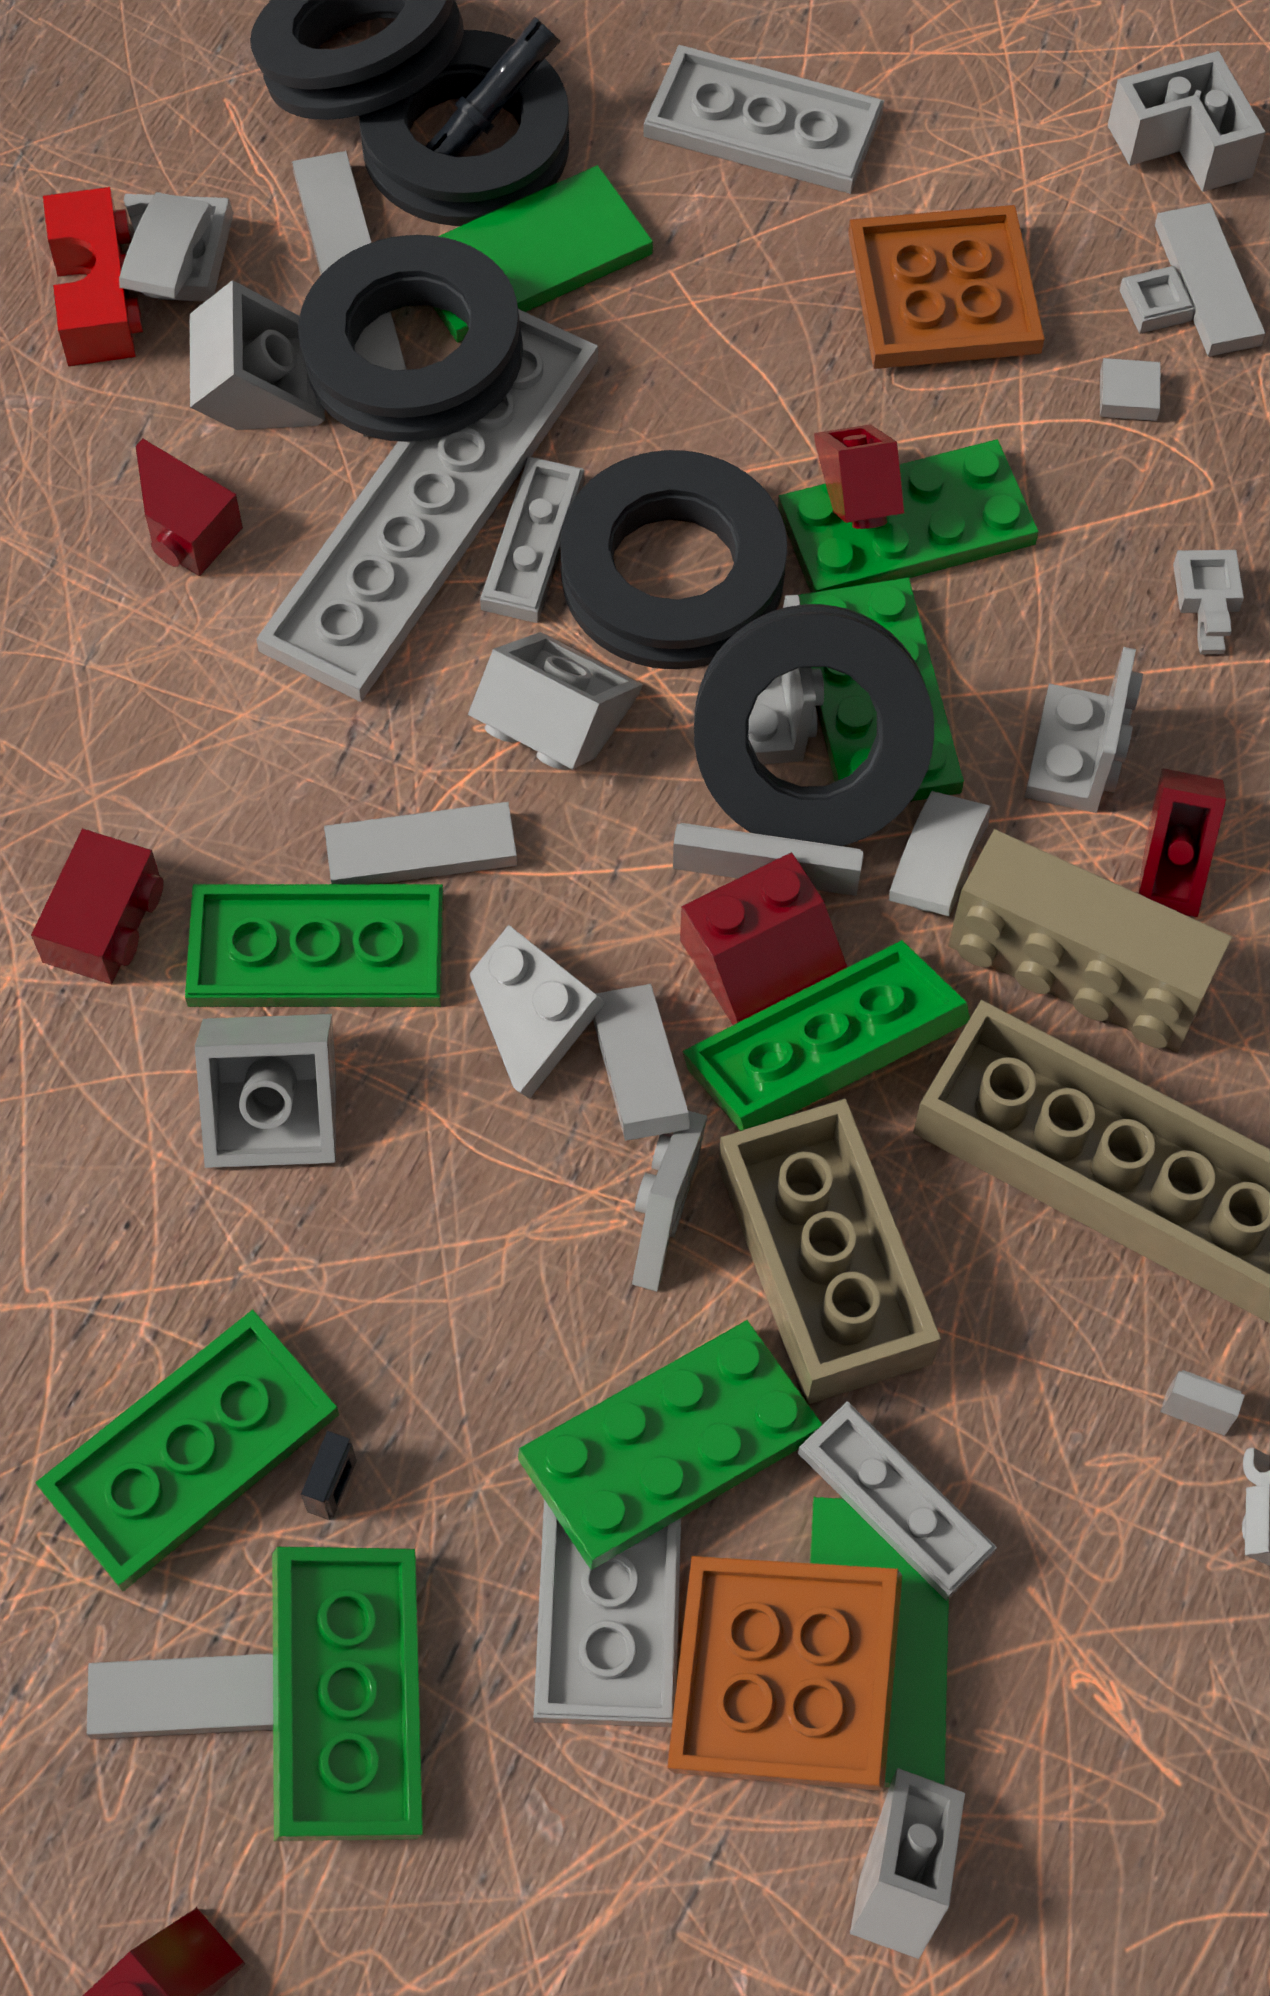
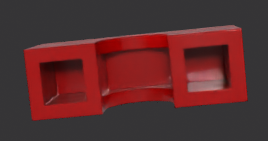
(94, 312)

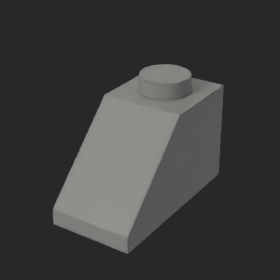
(909, 1865)

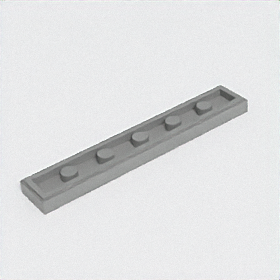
(338, 228)

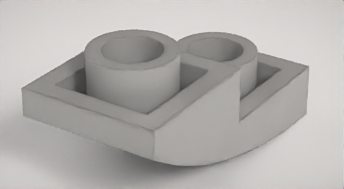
(164, 245)
(939, 853)

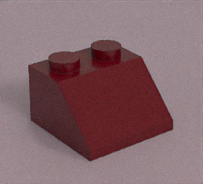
(761, 938)

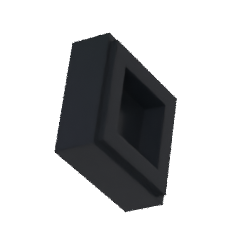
(329, 1476)

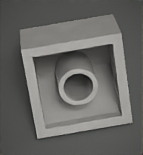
(249, 363)
(552, 700)
(267, 1090)

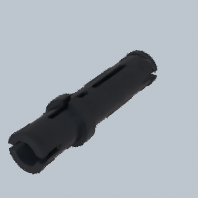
(494, 91)

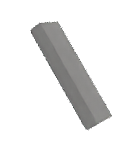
(1212, 279)
(531, 540)
(421, 845)
(739, 853)
(640, 1064)
(897, 1500)
(180, 1696)

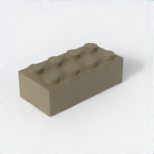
(1086, 941)
(827, 1251)

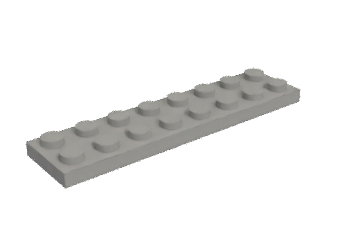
(418, 523)

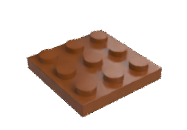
(945, 286)
(786, 1672)

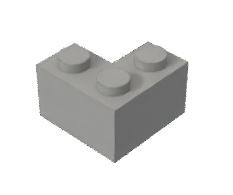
(1191, 111)

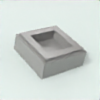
(1157, 299)
(1130, 389)
(1202, 1402)

